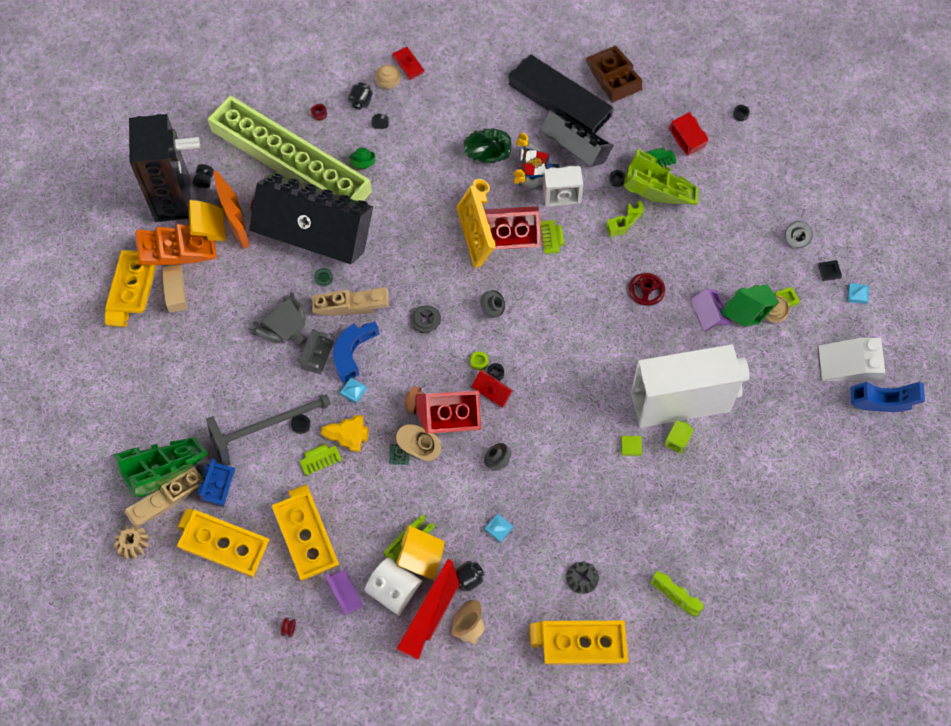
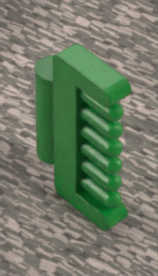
(661, 154)

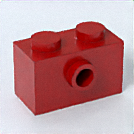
(688, 134)

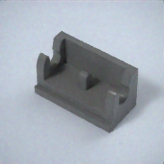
(316, 352)

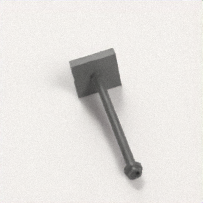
(221, 441)

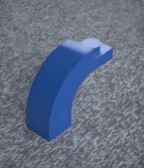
(345, 347)
(900, 399)

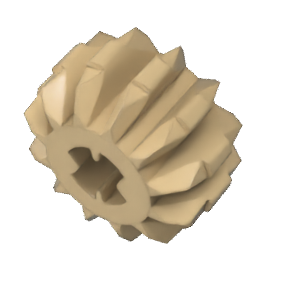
(123, 545)

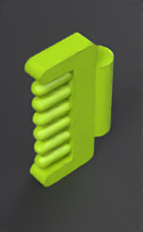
(556, 236)
(317, 454)

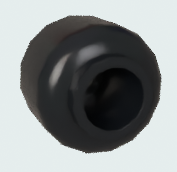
(360, 95)
(469, 575)

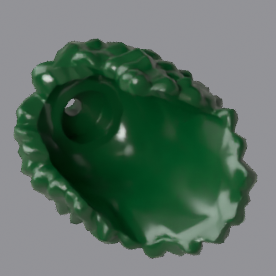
(488, 145)

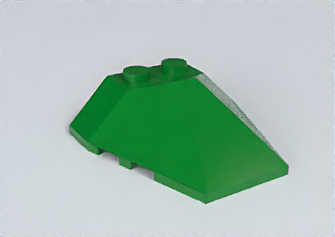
(151, 468)

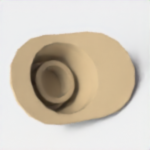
(418, 443)
(468, 622)

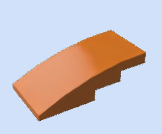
(231, 209)
(172, 246)

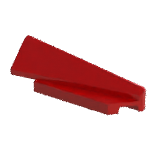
(430, 612)

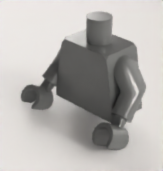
(283, 323)

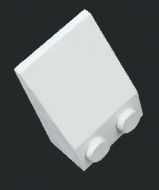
(852, 360)

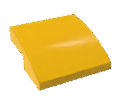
(206, 220)
(420, 553)

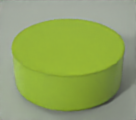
(479, 360)

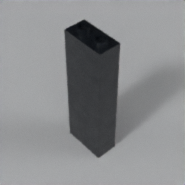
(559, 93)

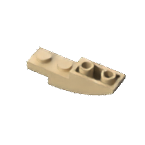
(350, 303)
(164, 498)

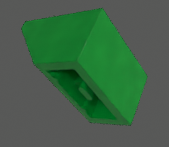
(750, 305)

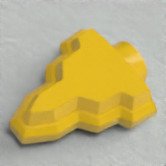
(348, 432)

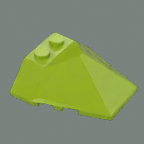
(657, 183)

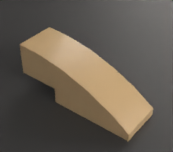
(174, 288)

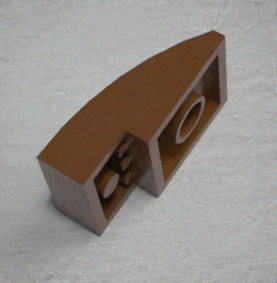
(614, 73)

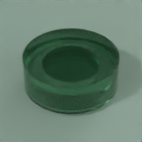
(323, 277)

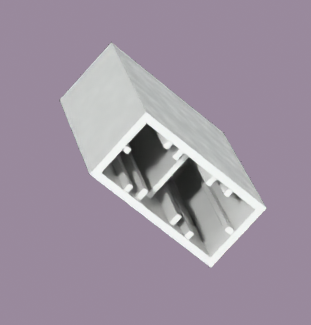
(688, 385)

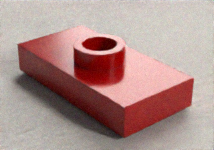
(408, 63)
(492, 388)

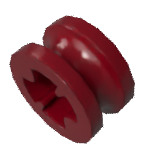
(319, 117)
(288, 627)

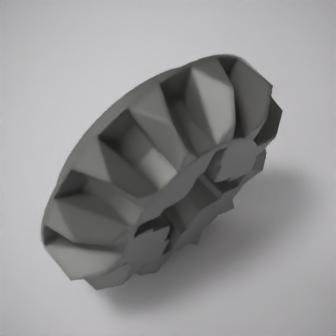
(425, 311)
(584, 586)

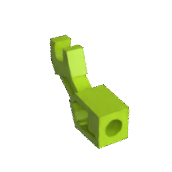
(633, 215)

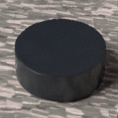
(380, 121)
(300, 424)

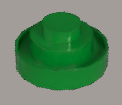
(362, 158)

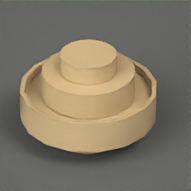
(388, 76)
(780, 312)

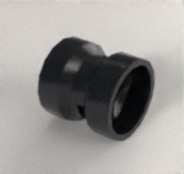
(203, 175)

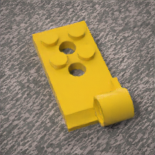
(475, 223)
(125, 297)
(301, 514)
(204, 531)
(562, 643)

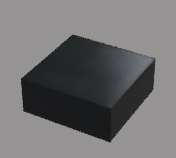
(830, 270)

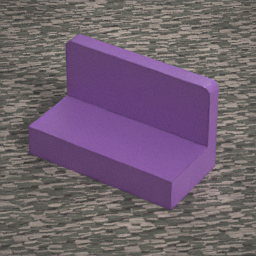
(708, 309)
(344, 592)

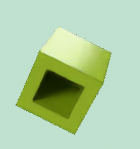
(679, 436)

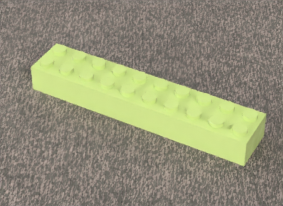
(284, 150)

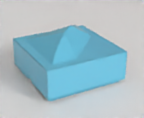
(858, 293)
(353, 390)
(499, 528)

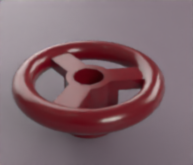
(648, 280)

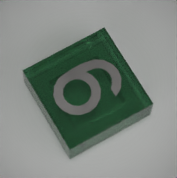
(398, 455)

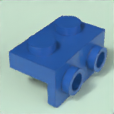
(216, 484)

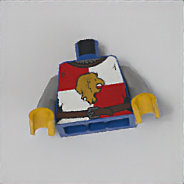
(532, 164)

